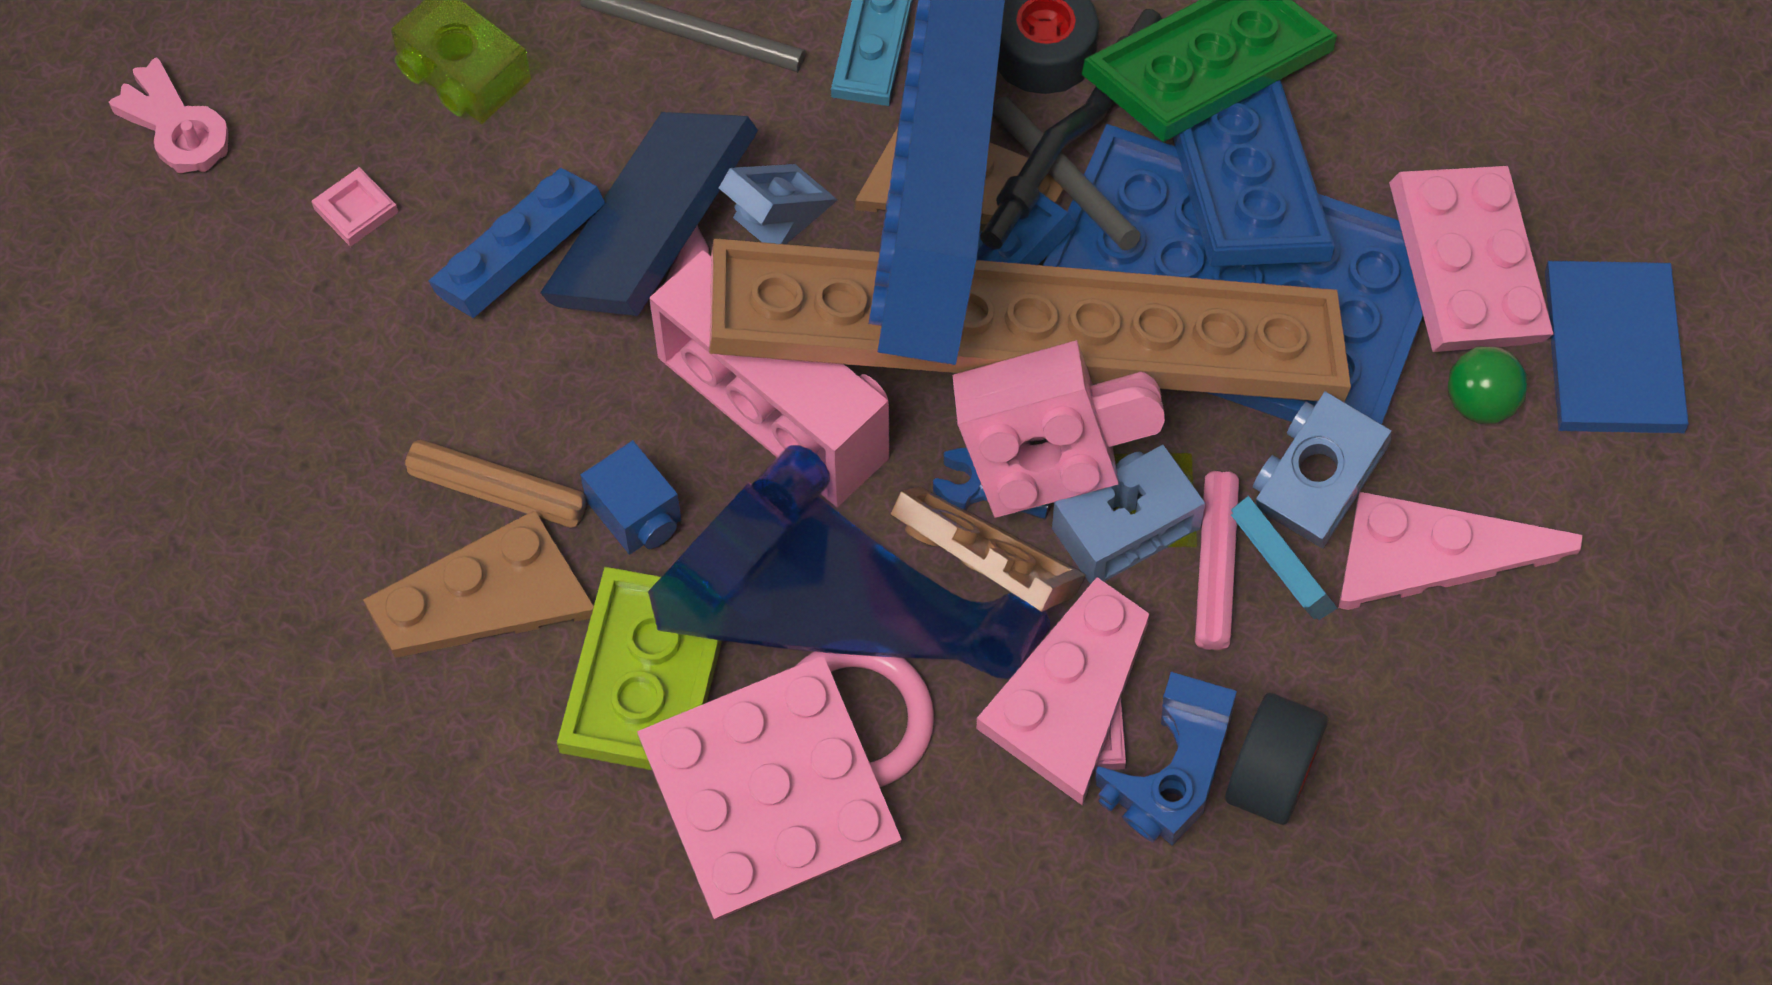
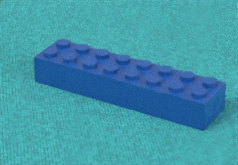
(937, 180)

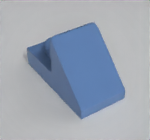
(775, 200)

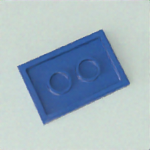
(1615, 347)

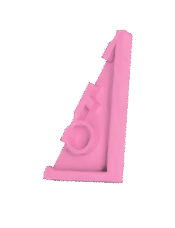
(1419, 546)

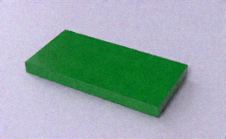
(1206, 60)

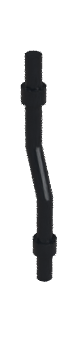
(1021, 191)

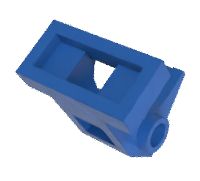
(1200, 722)

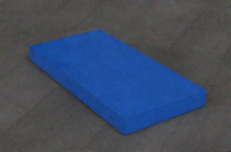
(1254, 185)

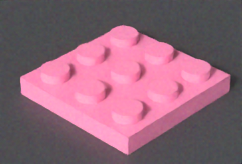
(769, 787)

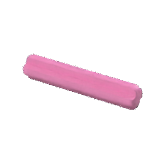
(1217, 561)

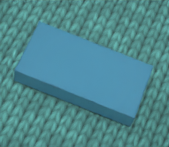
(1282, 559)

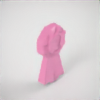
(184, 135)

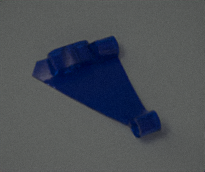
(804, 578)

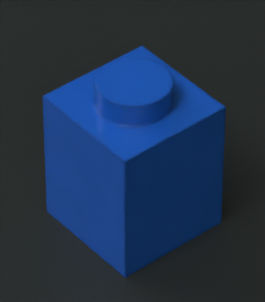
(632, 498)

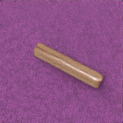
(495, 483)

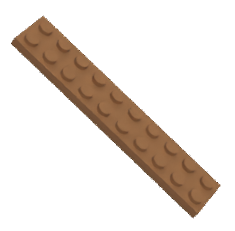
(1173, 328)

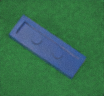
(516, 242)

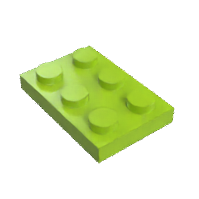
(631, 674)

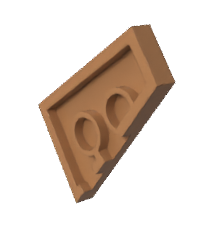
(482, 590)

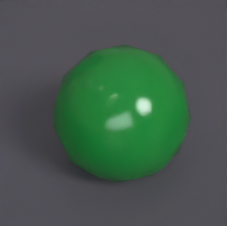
(1487, 385)

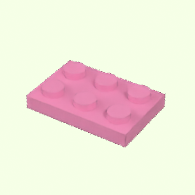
(1470, 258)

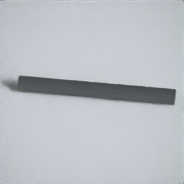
(701, 31)
(1068, 177)

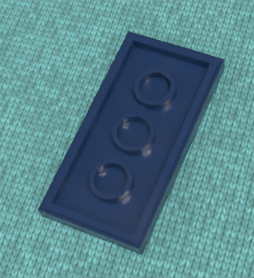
(649, 213)

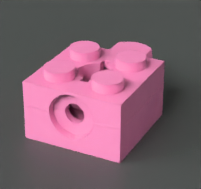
(1053, 400)

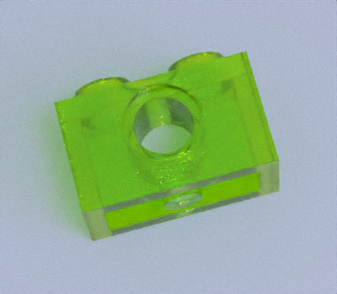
(449, 30)

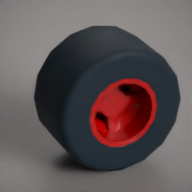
(1046, 43)
(1276, 758)

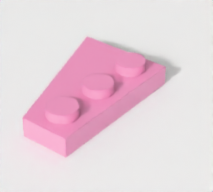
(1068, 689)

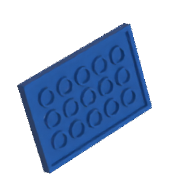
(1366, 268)

